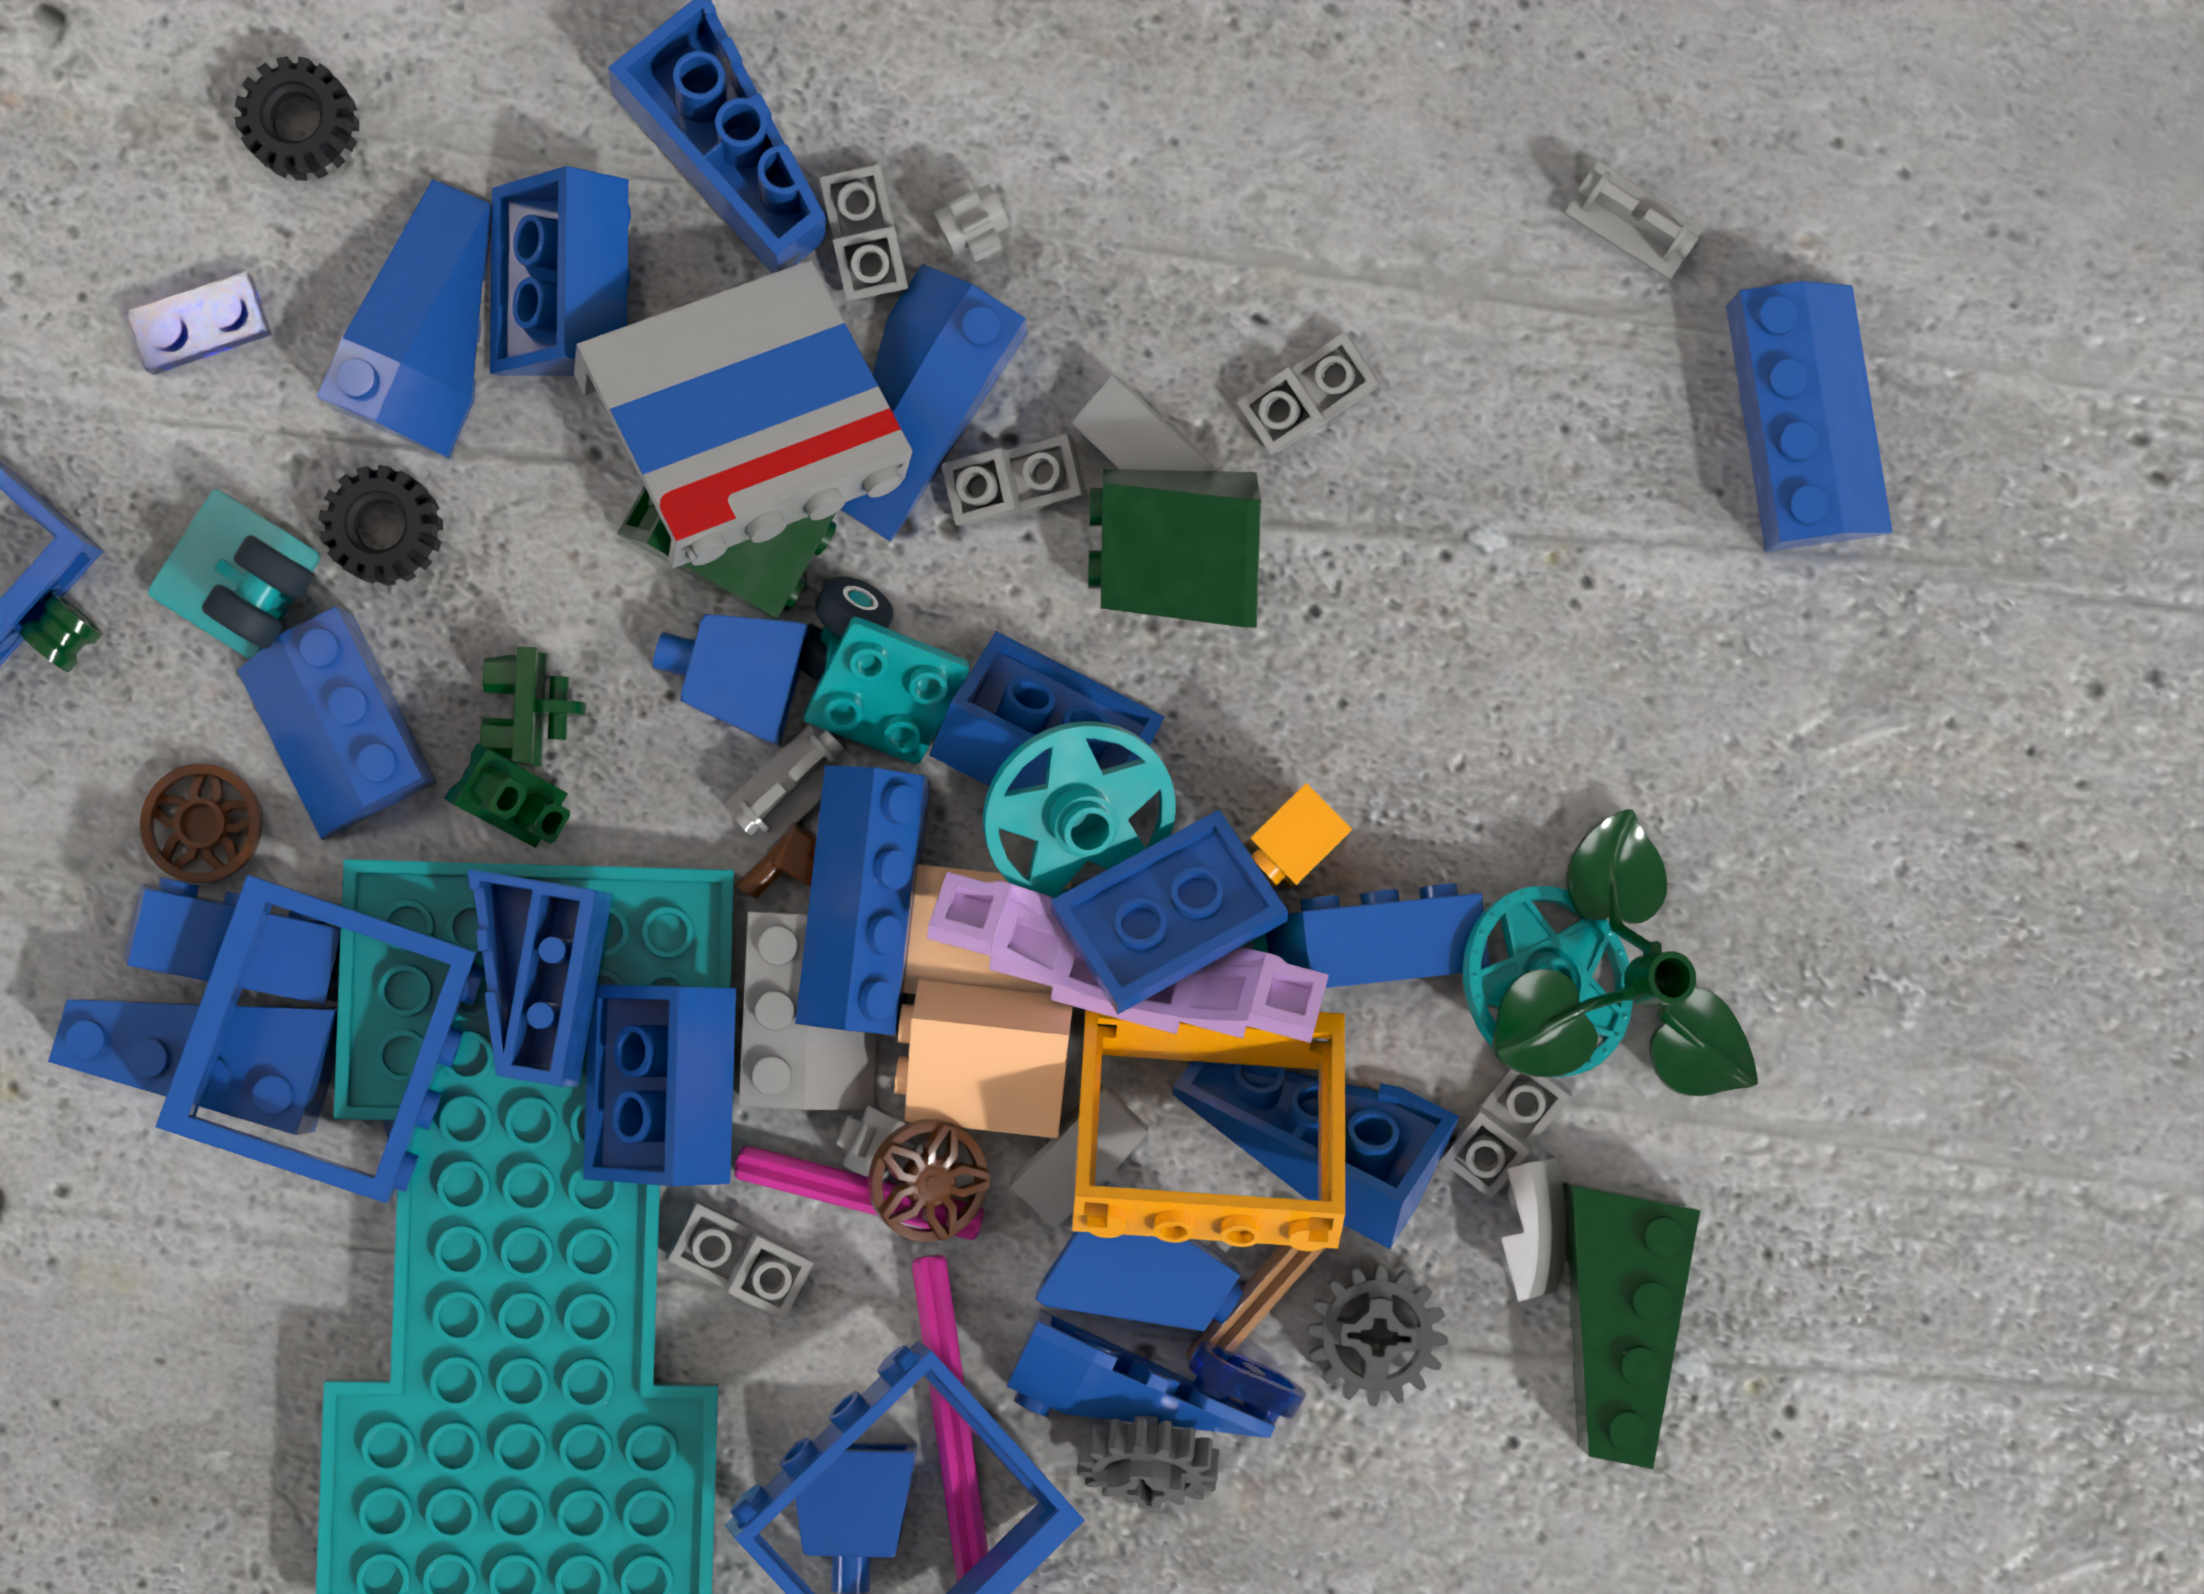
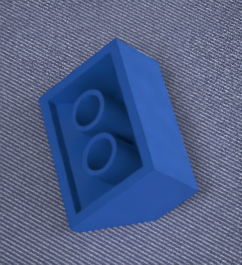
(556, 268)
(1020, 694)
(335, 722)
(660, 1085)

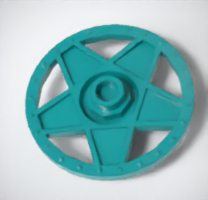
(1079, 808)
(1536, 946)

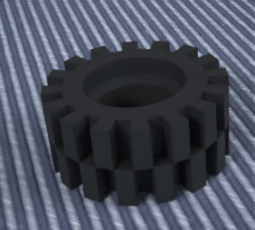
(275, 88)
(354, 498)

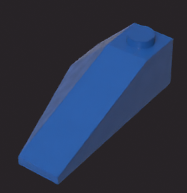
(417, 332)
(935, 370)

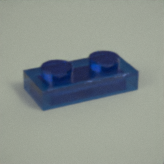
(199, 323)

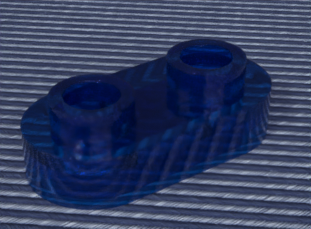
(1260, 1387)

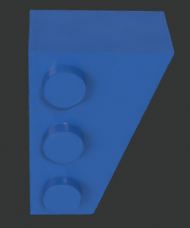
(184, 932)
(1381, 936)
(540, 972)

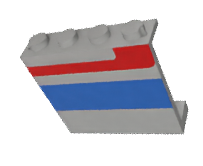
(746, 412)

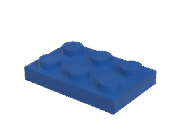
(1168, 911)

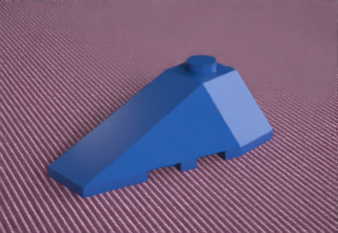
(1273, 1116)
(1098, 1379)

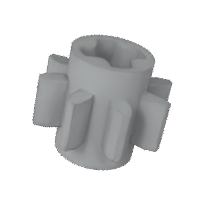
(971, 219)
(865, 1136)

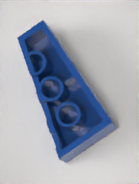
(714, 126)
(267, 1071)

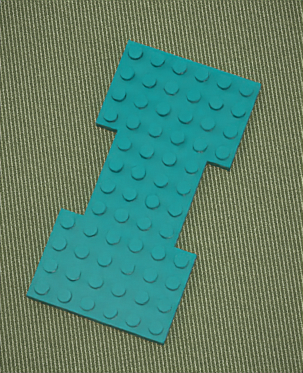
(524, 1298)

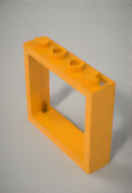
(1208, 1216)

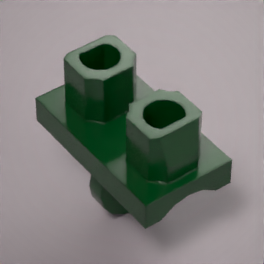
(526, 679)
(510, 798)

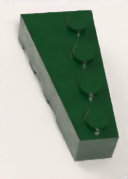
(1625, 1312)

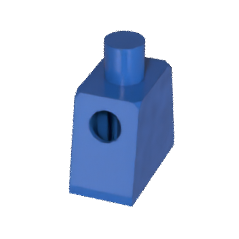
(738, 671)
(857, 1510)

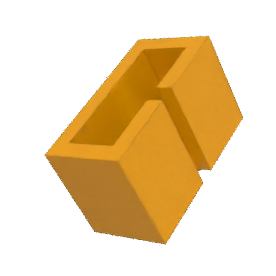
(1297, 838)

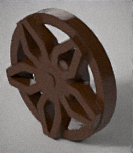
(201, 823)
(928, 1180)

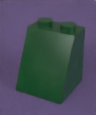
(1178, 544)
(756, 574)

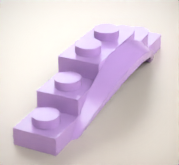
(1030, 944)

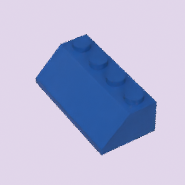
(1808, 414)
(862, 898)

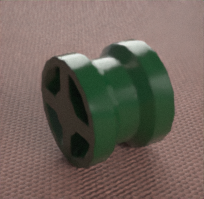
(60, 632)

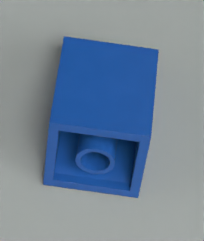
(1142, 1280)

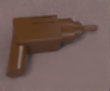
(791, 855)

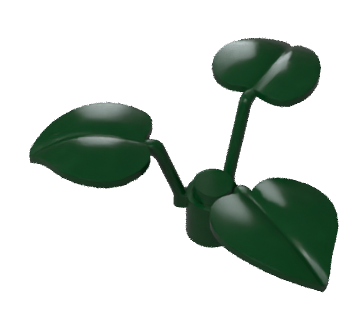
(1544, 1026)

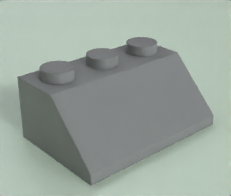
(786, 1061)

